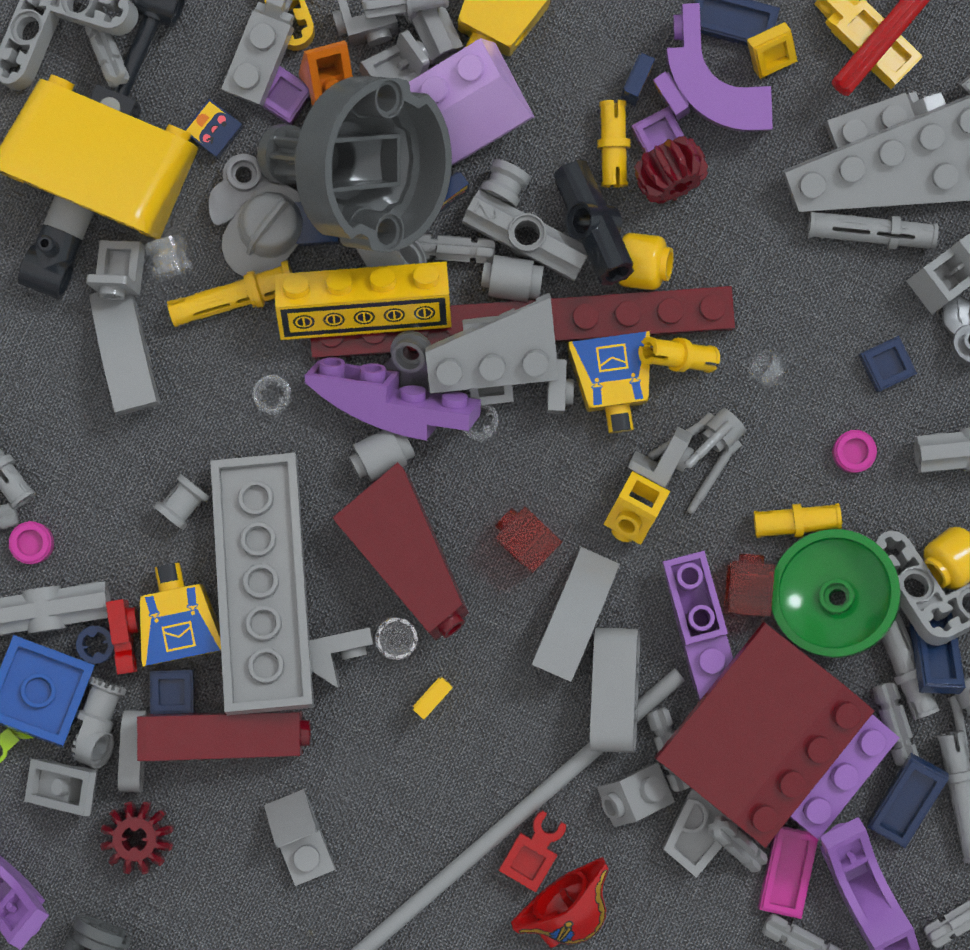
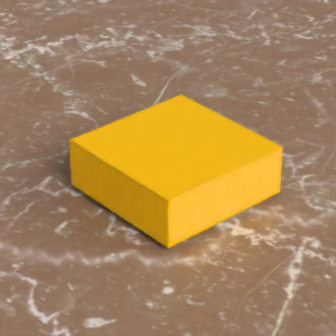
(772, 50)
(432, 697)

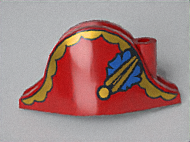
(568, 908)

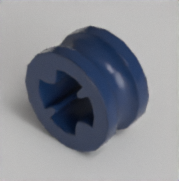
(99, 657)

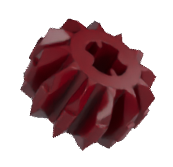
(671, 170)
(139, 852)

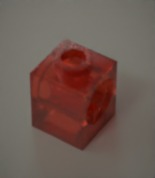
(526, 538)
(749, 586)

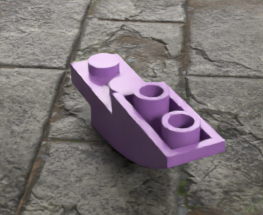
(375, 398)
(698, 619)

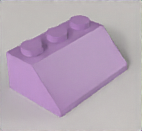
(474, 97)

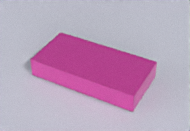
(788, 872)

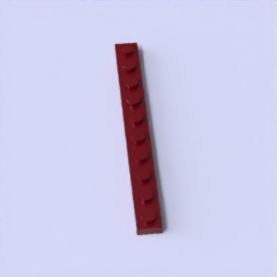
(573, 319)

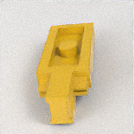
(854, 22)

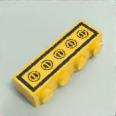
(362, 300)

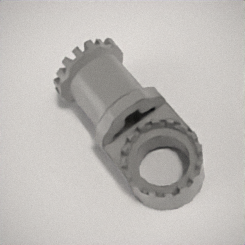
(97, 724)

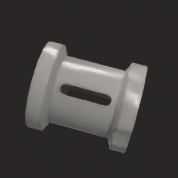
(181, 501)

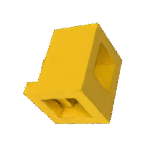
(631, 518)

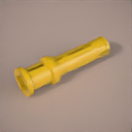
(253, 289)

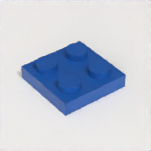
(41, 690)

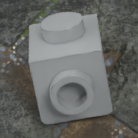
(361, 29)
(401, 61)
(118, 269)
(559, 391)
(673, 458)
(635, 795)

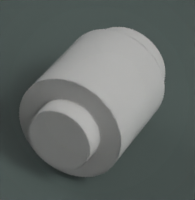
(512, 278)
(380, 453)

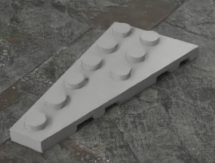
(900, 165)

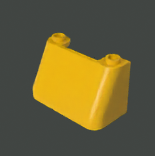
(97, 157)

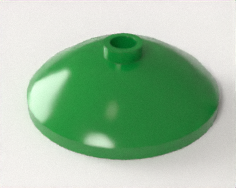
(830, 564)

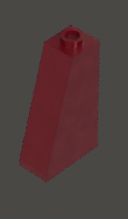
(402, 547)
(221, 736)

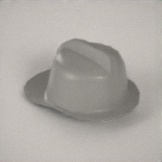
(263, 230)

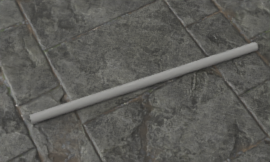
(506, 825)

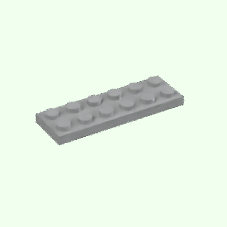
(261, 584)

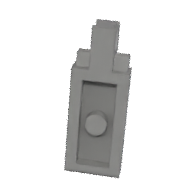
(260, 51)
(879, 116)

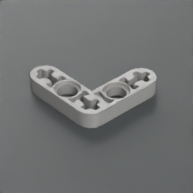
(37, 46)
(935, 602)

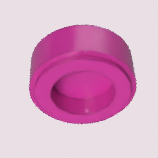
(854, 451)
(31, 542)

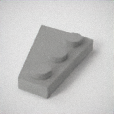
(499, 353)

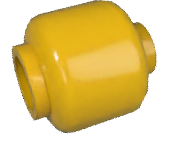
(650, 260)
(949, 558)

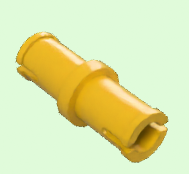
(613, 143)
(679, 354)
(797, 520)

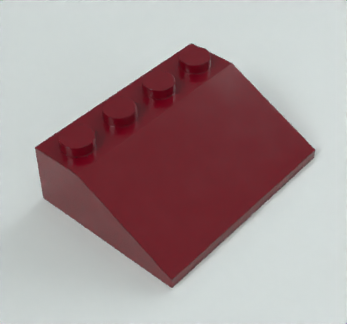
(764, 734)

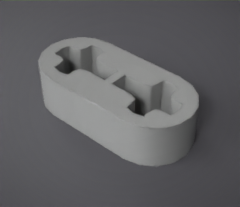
(130, 771)

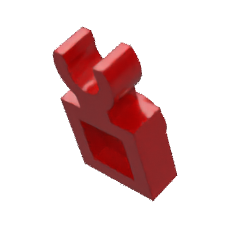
(122, 625)
(530, 857)

